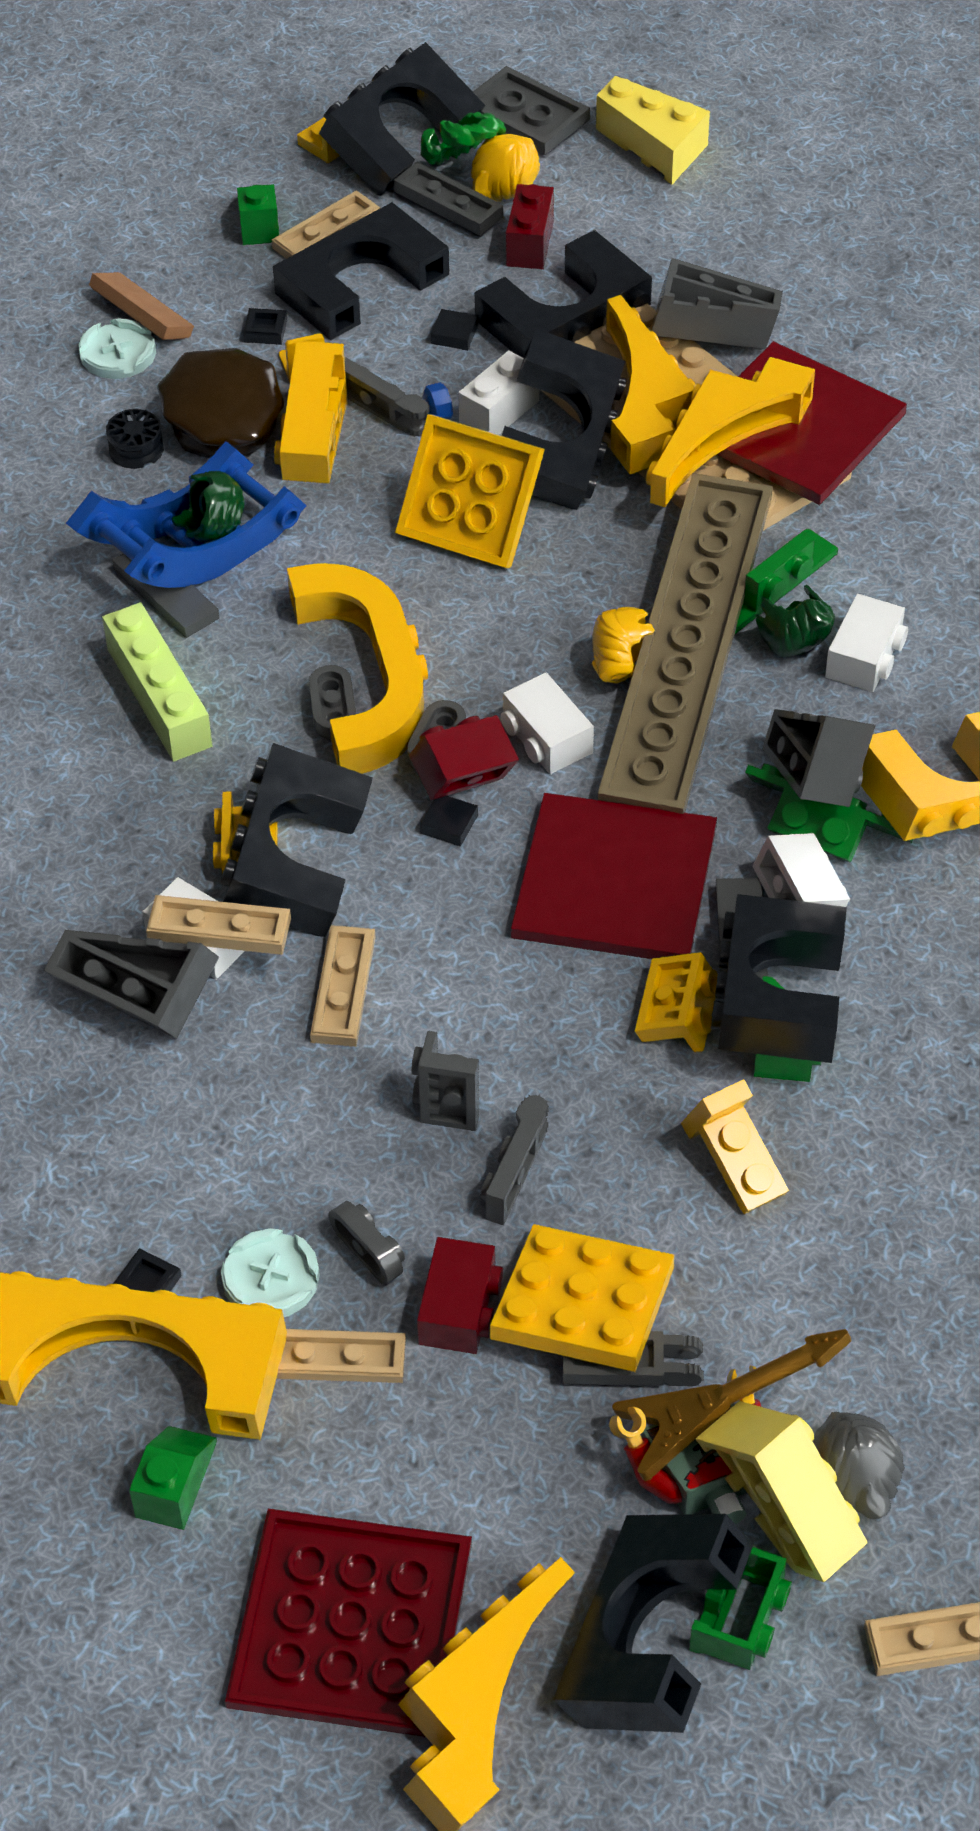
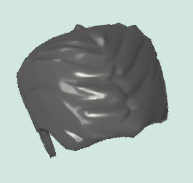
(864, 1461)

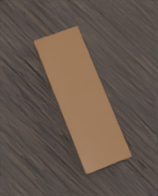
(141, 306)

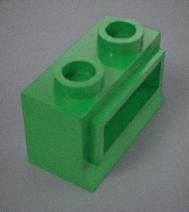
(707, 1634)

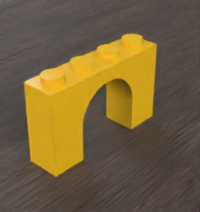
(912, 794)

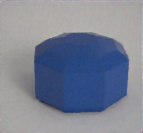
(438, 400)

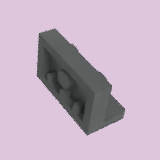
(445, 1086)

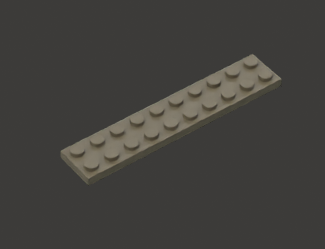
(687, 654)

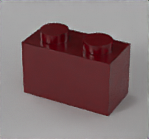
(530, 226)
(463, 756)
(458, 1295)

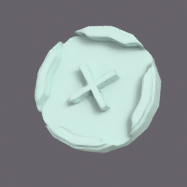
(117, 349)
(271, 1271)

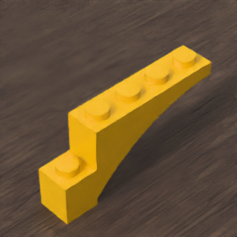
(655, 392)
(724, 413)
(461, 1701)

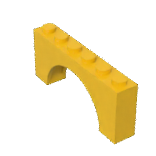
(225, 1342)

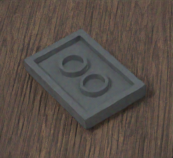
(531, 108)

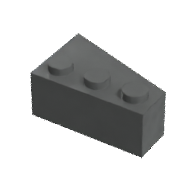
(715, 307)
(819, 754)
(136, 976)

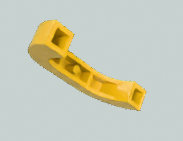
(352, 595)

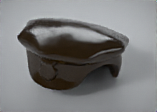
(221, 399)

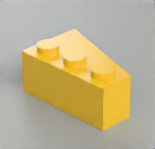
(313, 413)

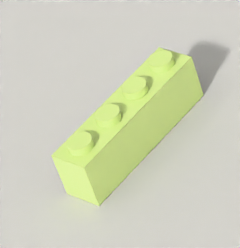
(157, 681)

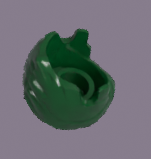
(214, 507)
(796, 627)

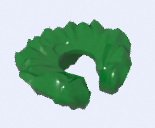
(459, 136)

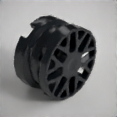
(134, 441)

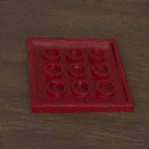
(832, 437)
(614, 877)
(345, 1618)

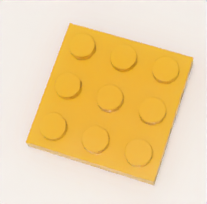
(469, 491)
(583, 1297)

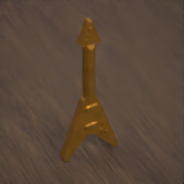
(691, 1411)

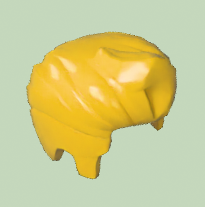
(504, 164)
(618, 641)

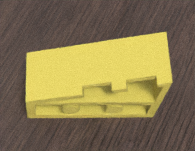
(652, 125)
(791, 1486)

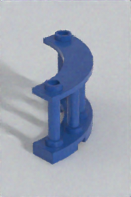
(136, 526)

